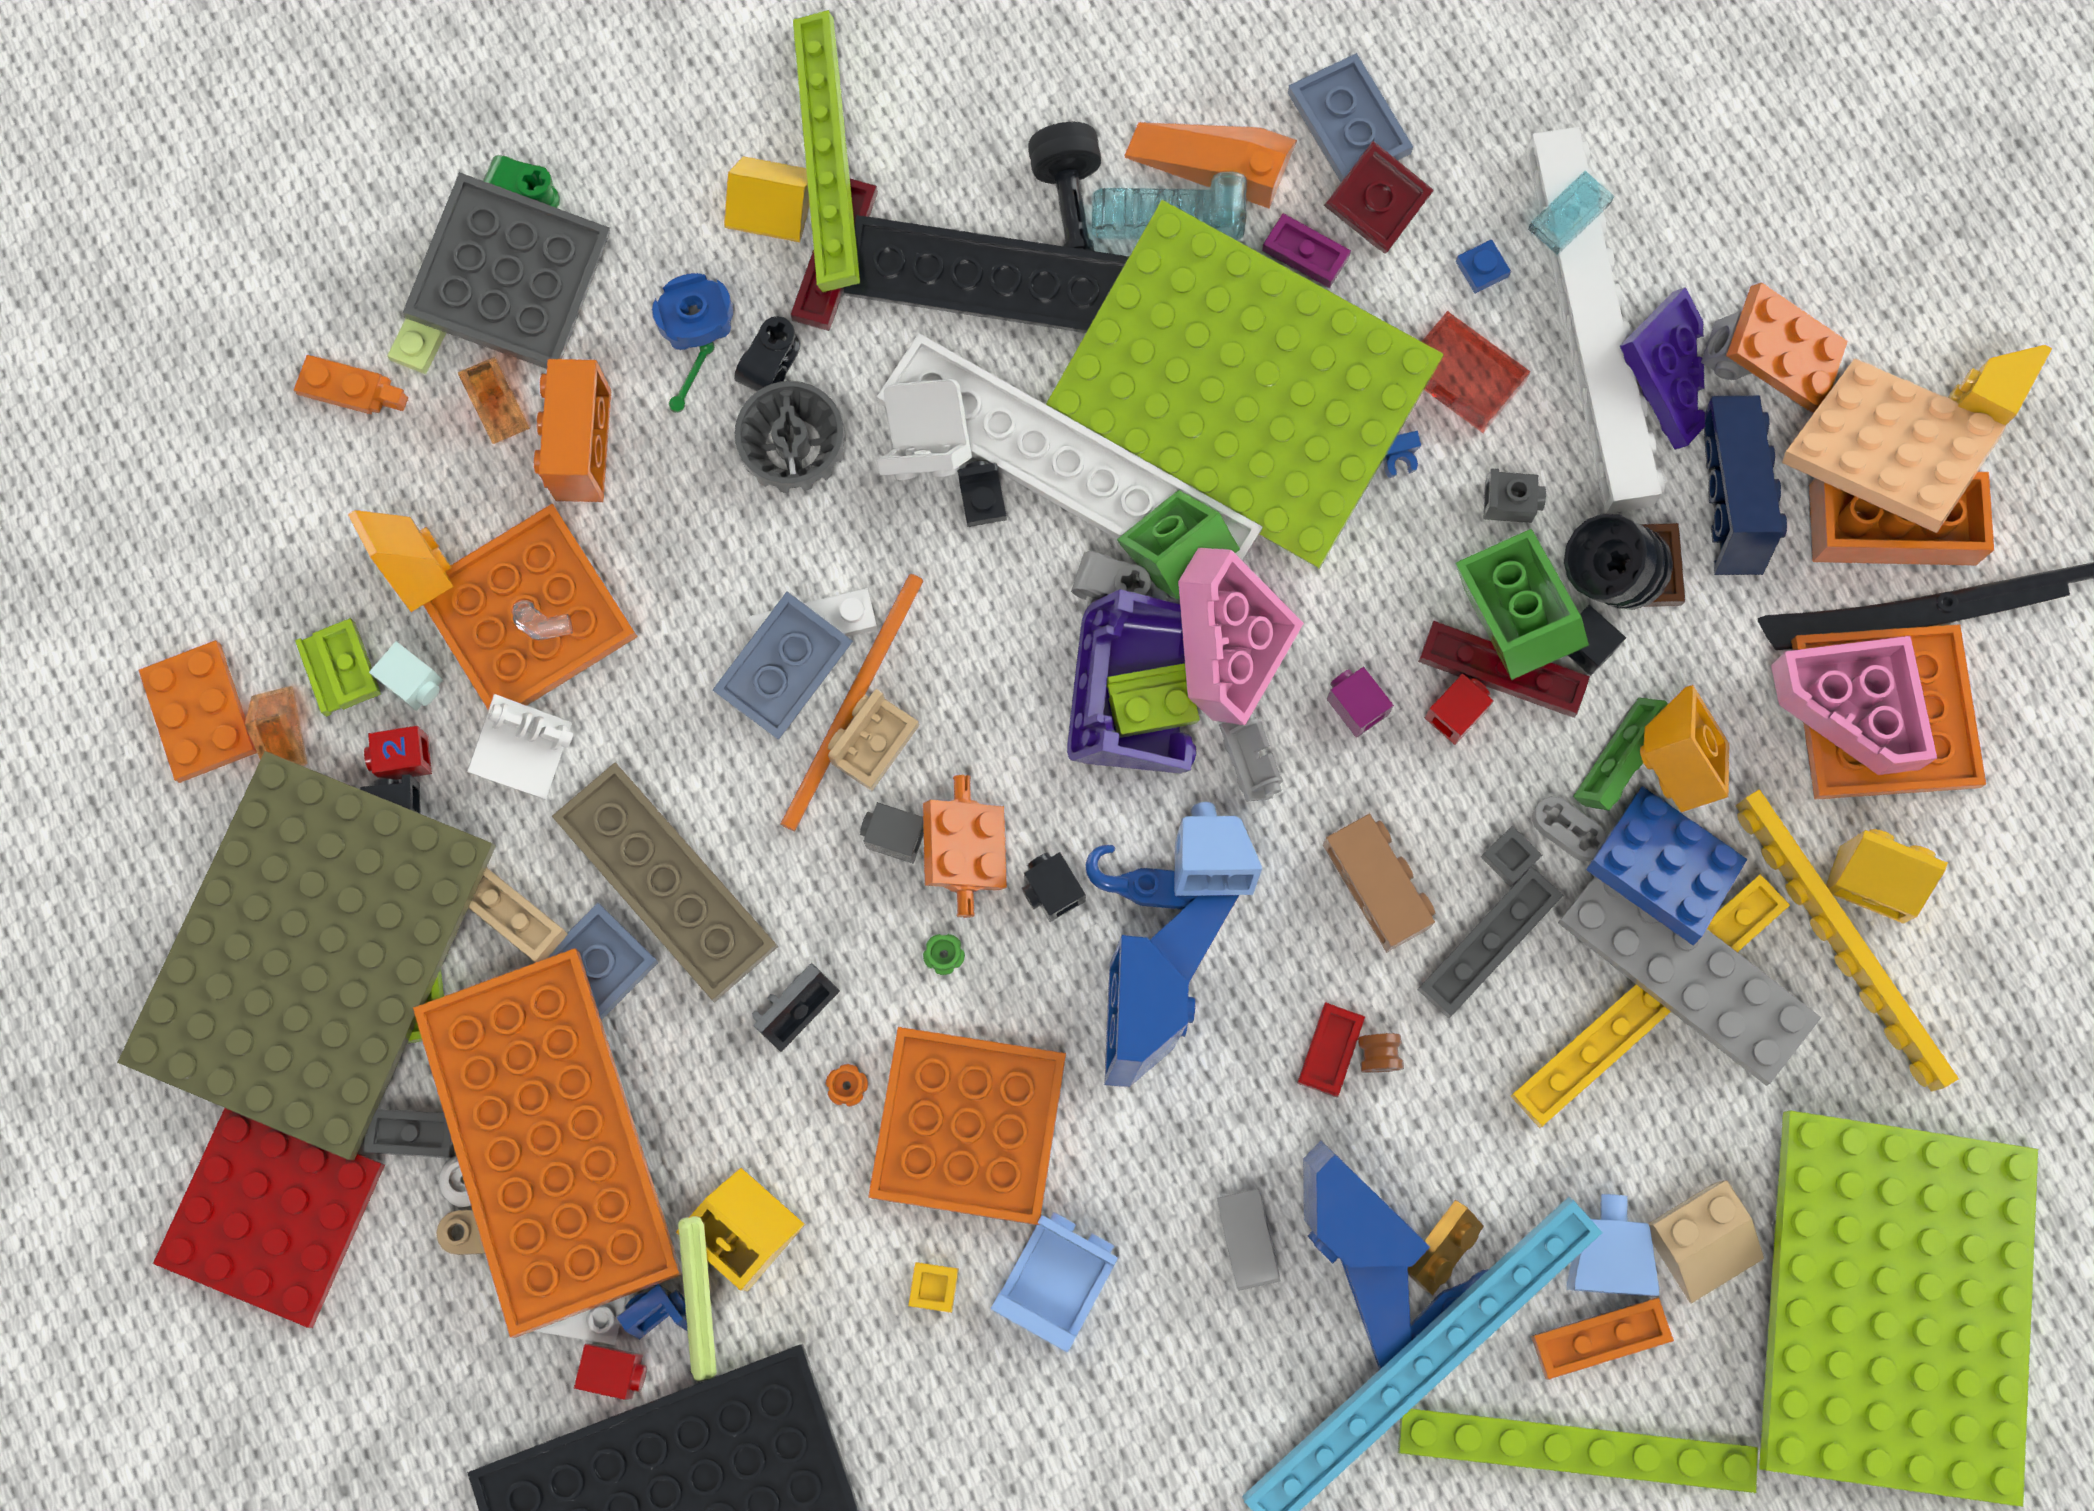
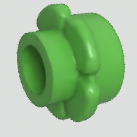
(932, 956)

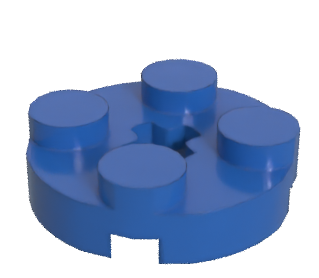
(698, 329)

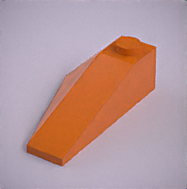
(1206, 150)

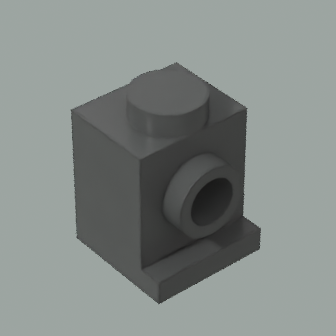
(1503, 505)

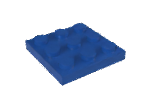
(1667, 865)

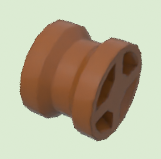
(1380, 1053)

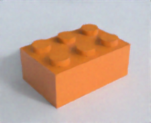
(573, 430)

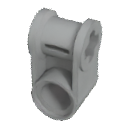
(1103, 575)

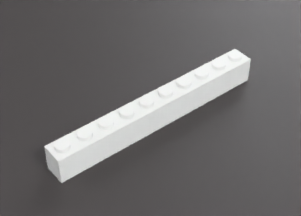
(1594, 332)

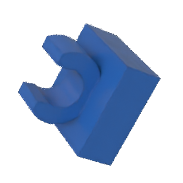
(1403, 450)

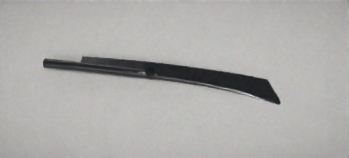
(1928, 609)

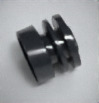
(1599, 555)

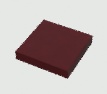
(1378, 197)

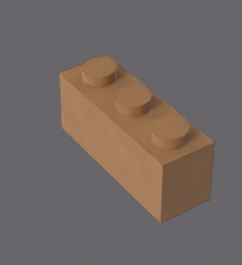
(1379, 882)

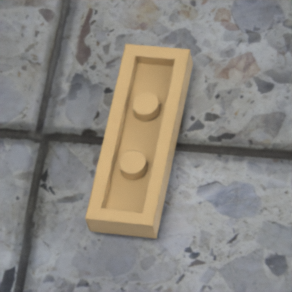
(515, 918)

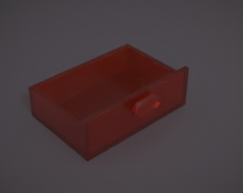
(1474, 374)

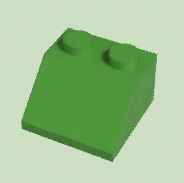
(1171, 536)

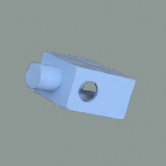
(1214, 855)
(1619, 1258)

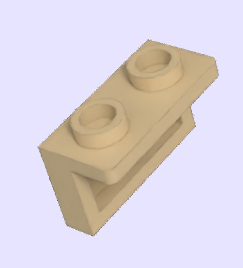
(871, 739)

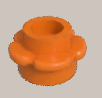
(835, 1083)

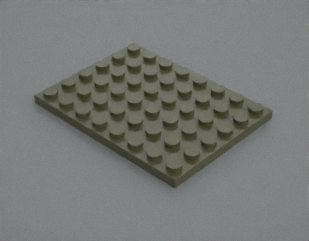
(307, 955)

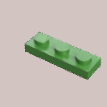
(1619, 758)

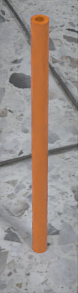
(857, 691)

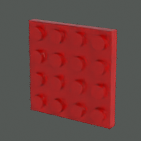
(268, 1218)

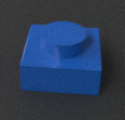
(1483, 266)

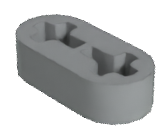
(1574, 820)

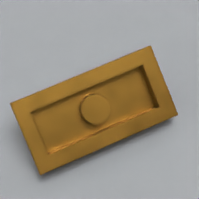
(1447, 1242)

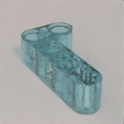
(1127, 211)

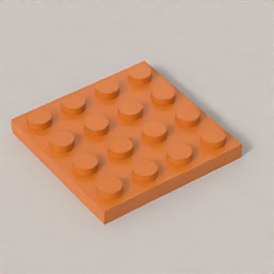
(534, 564)
(1950, 713)
(967, 1126)

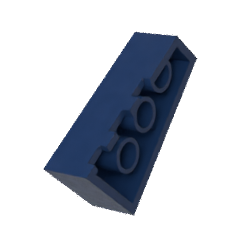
(1742, 485)

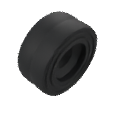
(1063, 148)

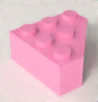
(1231, 634)
(1861, 700)

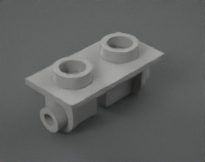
(1256, 776)

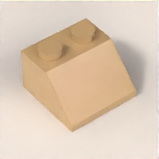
(1706, 1240)

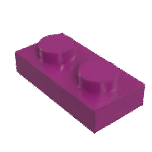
(1306, 250)

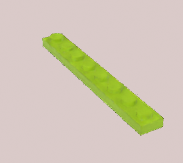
(825, 152)
(1579, 1450)

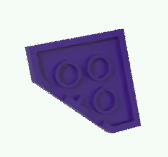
(1667, 366)

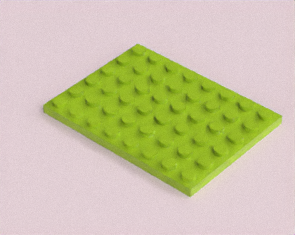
(1244, 381)
(1900, 1309)

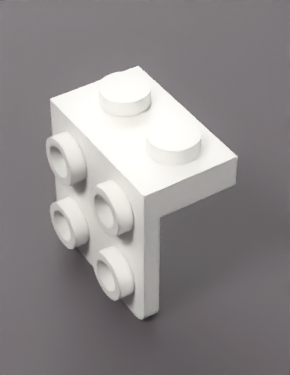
(925, 429)

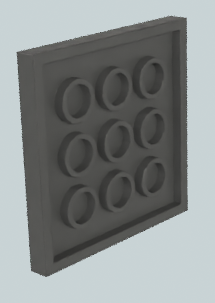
(506, 272)

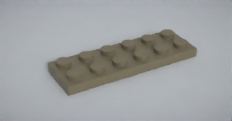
(665, 882)

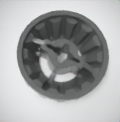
(776, 410)

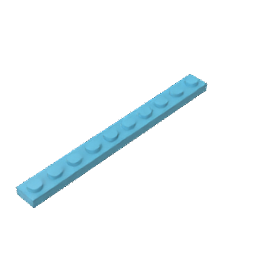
(1425, 1361)

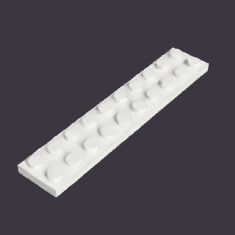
(1055, 452)

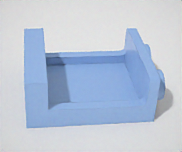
(1056, 1281)

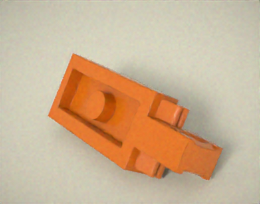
(347, 386)

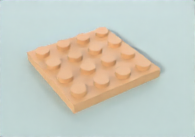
(1894, 444)

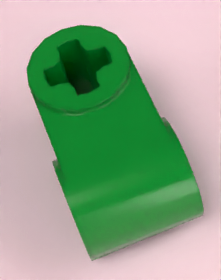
(523, 179)

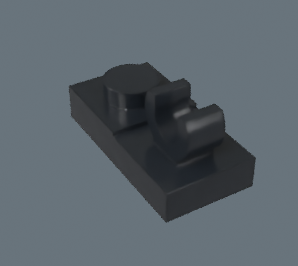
(795, 1008)

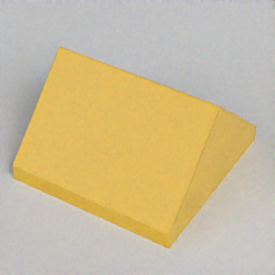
(767, 199)

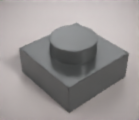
(1511, 856)

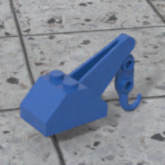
(1152, 977)
(1373, 1248)

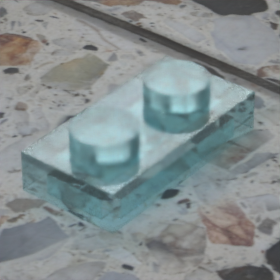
(1571, 212)

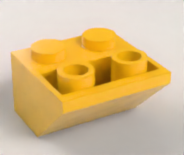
(1885, 875)
(745, 1229)

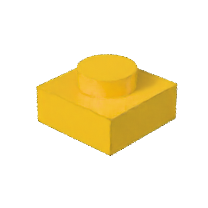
(933, 1287)

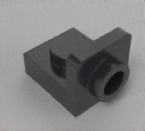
(981, 493)

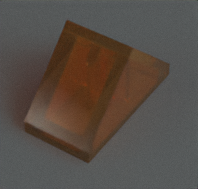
(494, 400)
(275, 725)

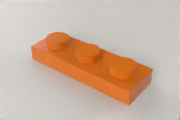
(1602, 1338)

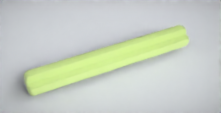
(697, 1298)

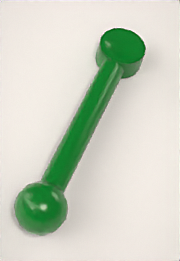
(677, 402)

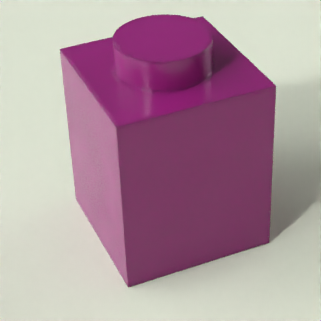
(1358, 700)

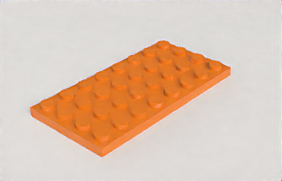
(546, 1143)

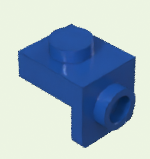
(650, 1309)

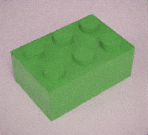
(1522, 604)

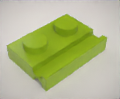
(338, 667)
(1151, 701)

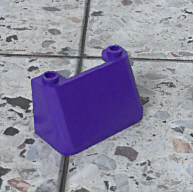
(1121, 637)

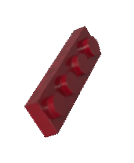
(811, 304)
(1476, 658)

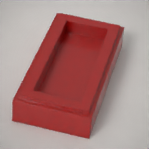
(1331, 1050)

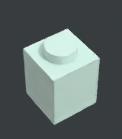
(407, 676)

